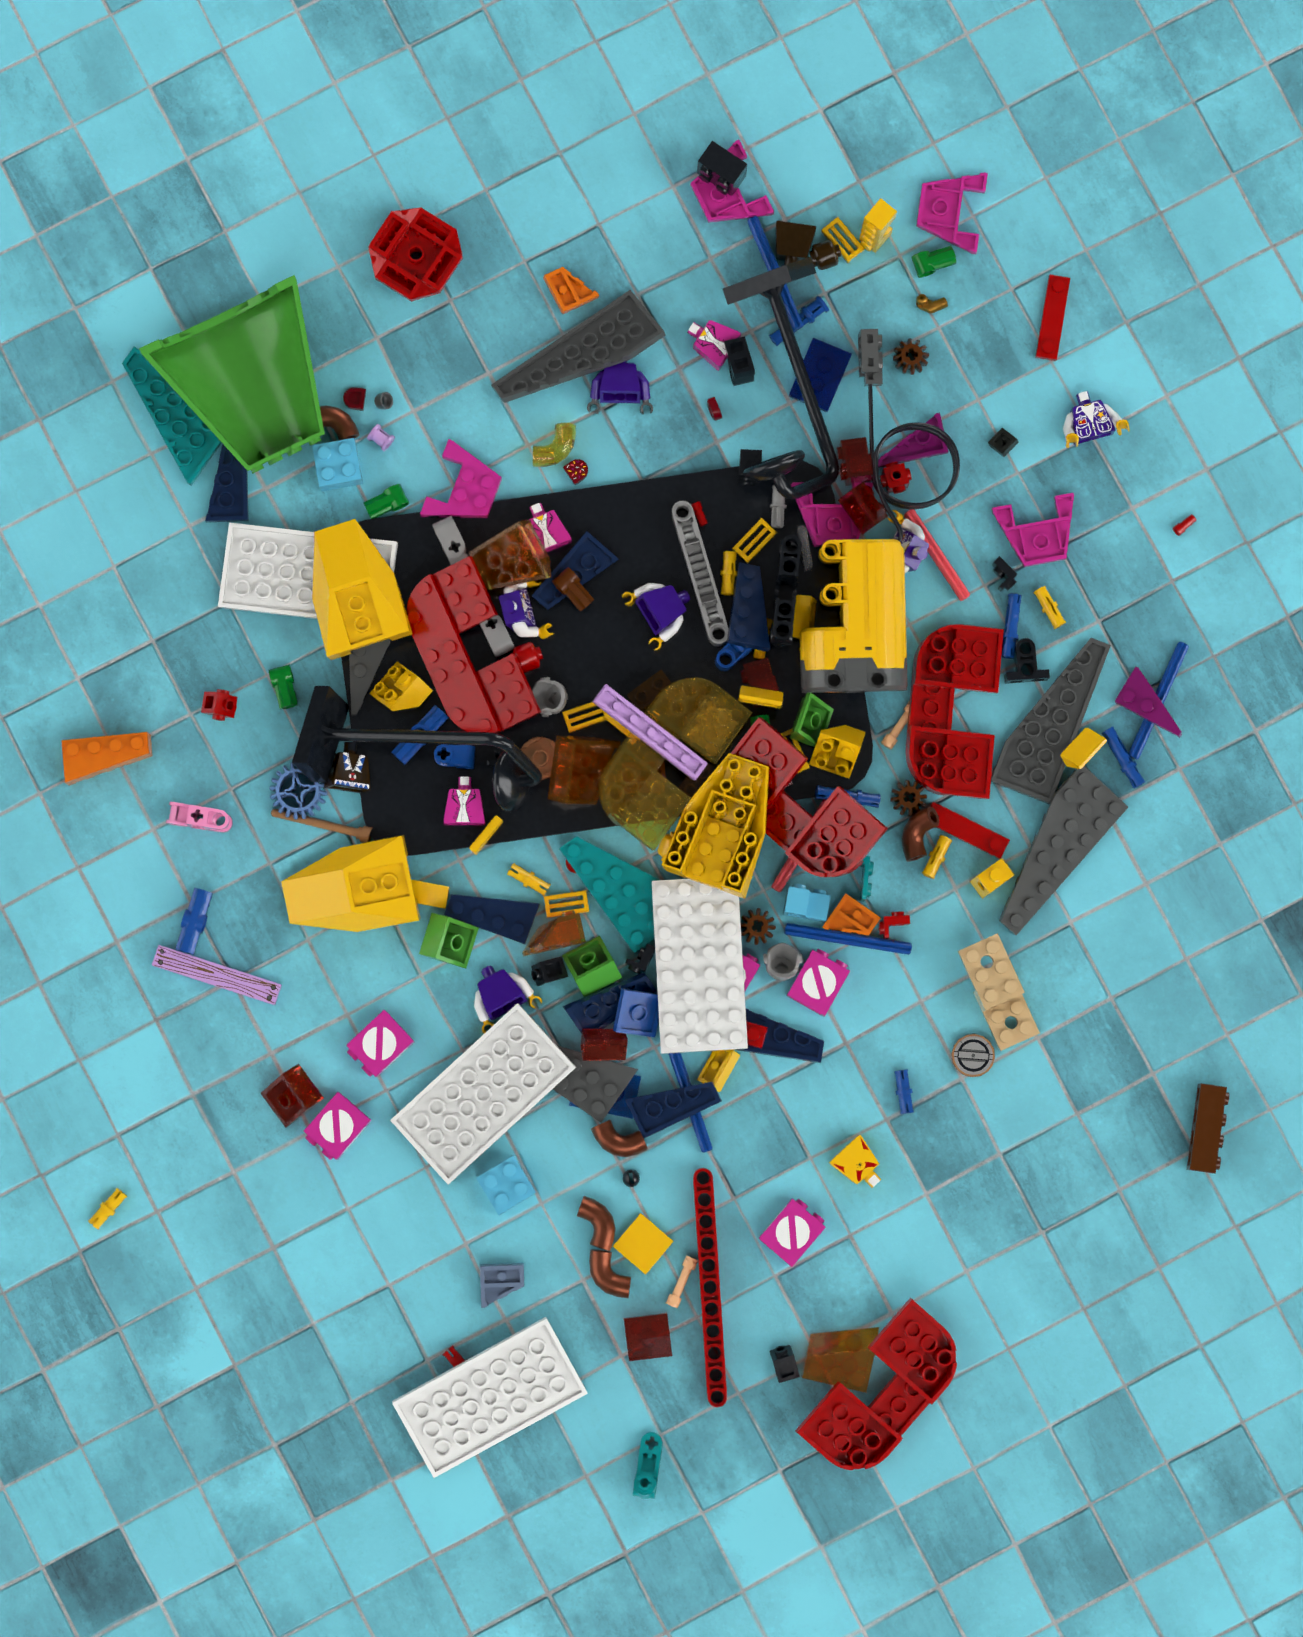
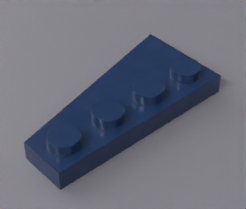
(229, 492)
(585, 558)
(748, 612)
(497, 916)
(600, 1008)
(785, 1041)
(669, 1107)

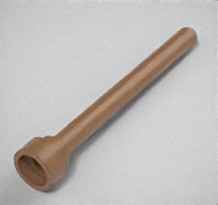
(360, 833)

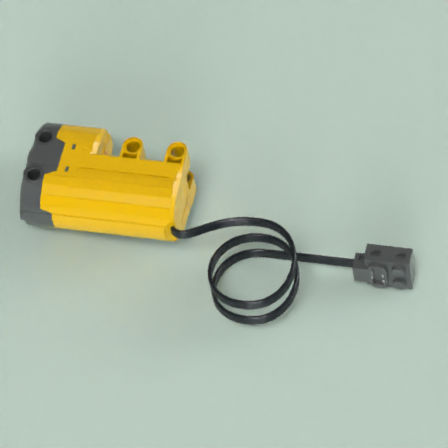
(871, 642)

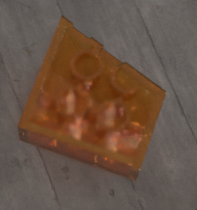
(512, 557)
(578, 768)
(557, 934)
(840, 1358)

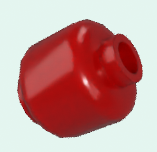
(528, 656)

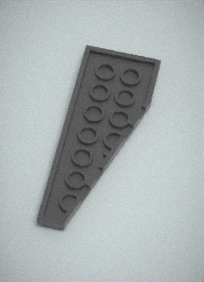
(599, 342)
(1031, 754)
(1069, 830)

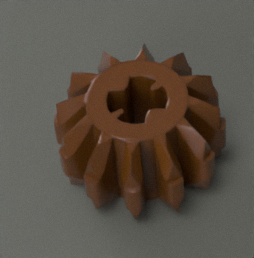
(917, 352)
(908, 805)
(750, 923)

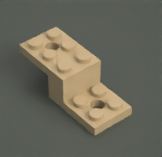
(998, 992)

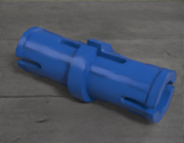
(904, 1091)

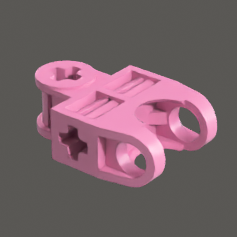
(186, 815)

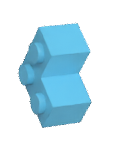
(806, 904)

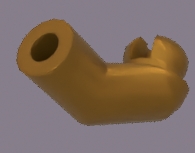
(930, 306)

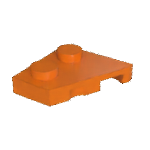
(568, 290)
(852, 917)

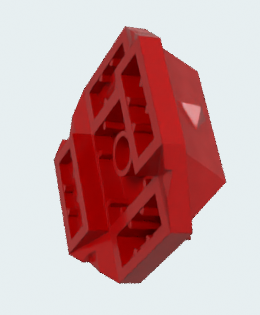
(409, 233)

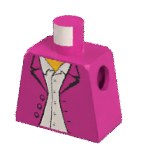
(711, 340)
(549, 528)
(464, 805)

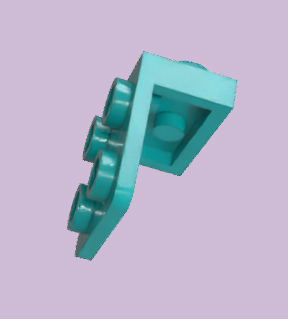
(867, 871)

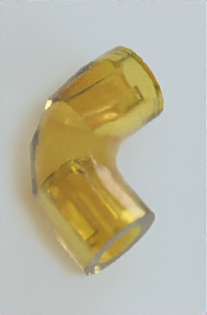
(559, 449)

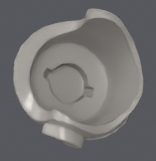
(550, 696)
(782, 961)

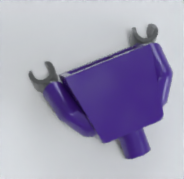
(620, 385)

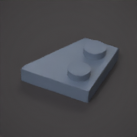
(499, 1281)

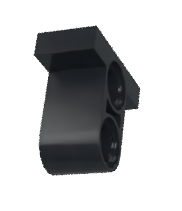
(739, 361)
(1026, 659)

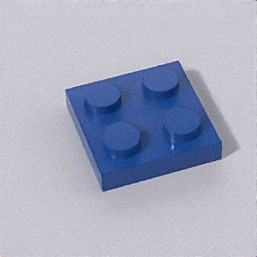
(637, 1013)

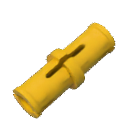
(728, 573)
(1049, 607)
(936, 856)
(528, 879)
(107, 1208)

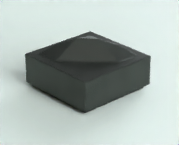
(1003, 442)

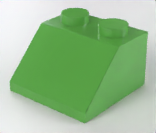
(448, 940)
(592, 966)

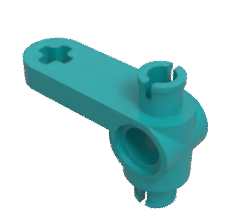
(648, 1467)

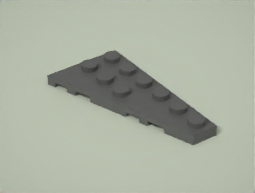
(594, 1084)

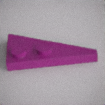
(916, 446)
(1143, 701)

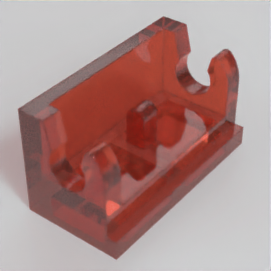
(603, 1045)

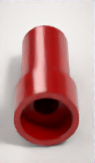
(697, 507)
(1181, 527)

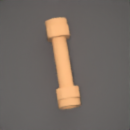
(890, 739)
(689, 1265)

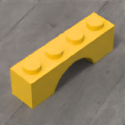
(876, 226)

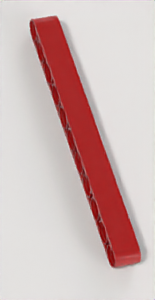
(715, 1297)

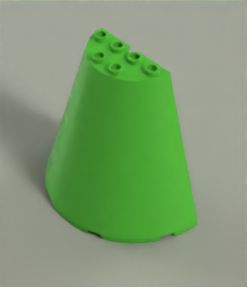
(248, 376)

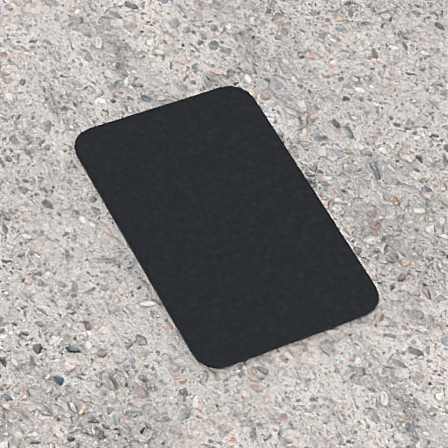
(595, 645)

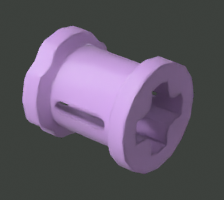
(380, 437)

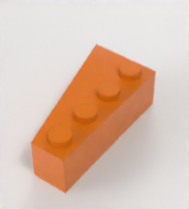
(95, 755)

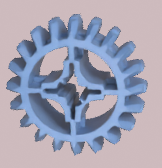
(289, 793)

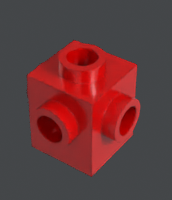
(892, 484)
(219, 704)

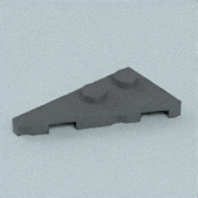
(363, 668)

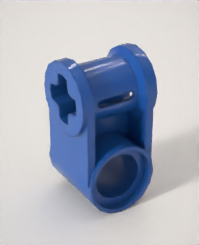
(734, 652)
(460, 756)

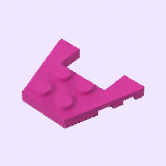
(726, 207)
(941, 209)
(473, 489)
(827, 520)
(1041, 540)

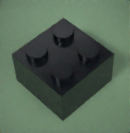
(721, 169)

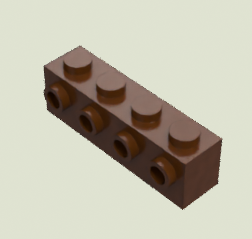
(1207, 1127)

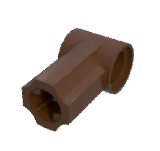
(569, 585)

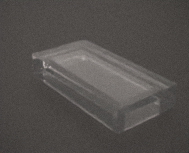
(805, 549)

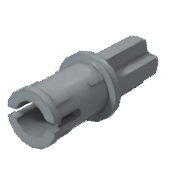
(778, 506)

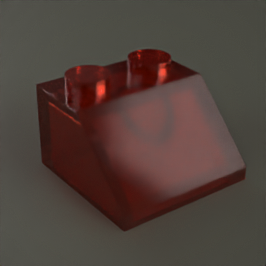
(863, 507)
(292, 1095)
(648, 1336)

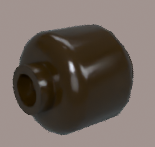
(825, 254)

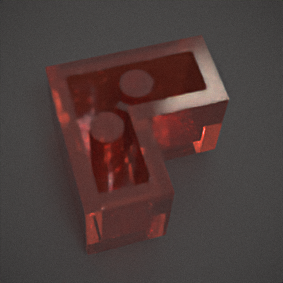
(856, 461)
(759, 675)

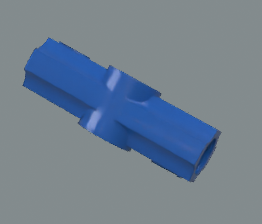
(431, 722)
(194, 921)

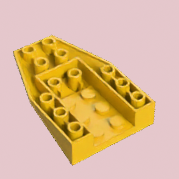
(354, 591)
(722, 828)
(354, 888)

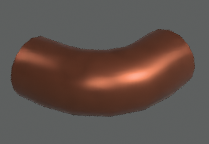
(339, 421)
(914, 832)
(618, 1144)
(601, 1220)
(605, 1277)

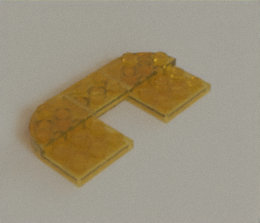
(631, 786)

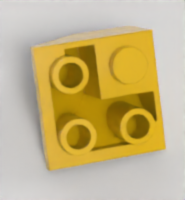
(400, 689)
(837, 750)

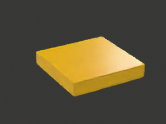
(643, 1243)

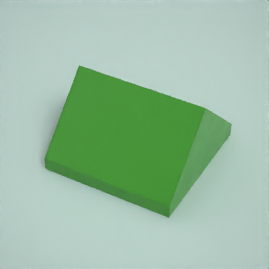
(810, 720)

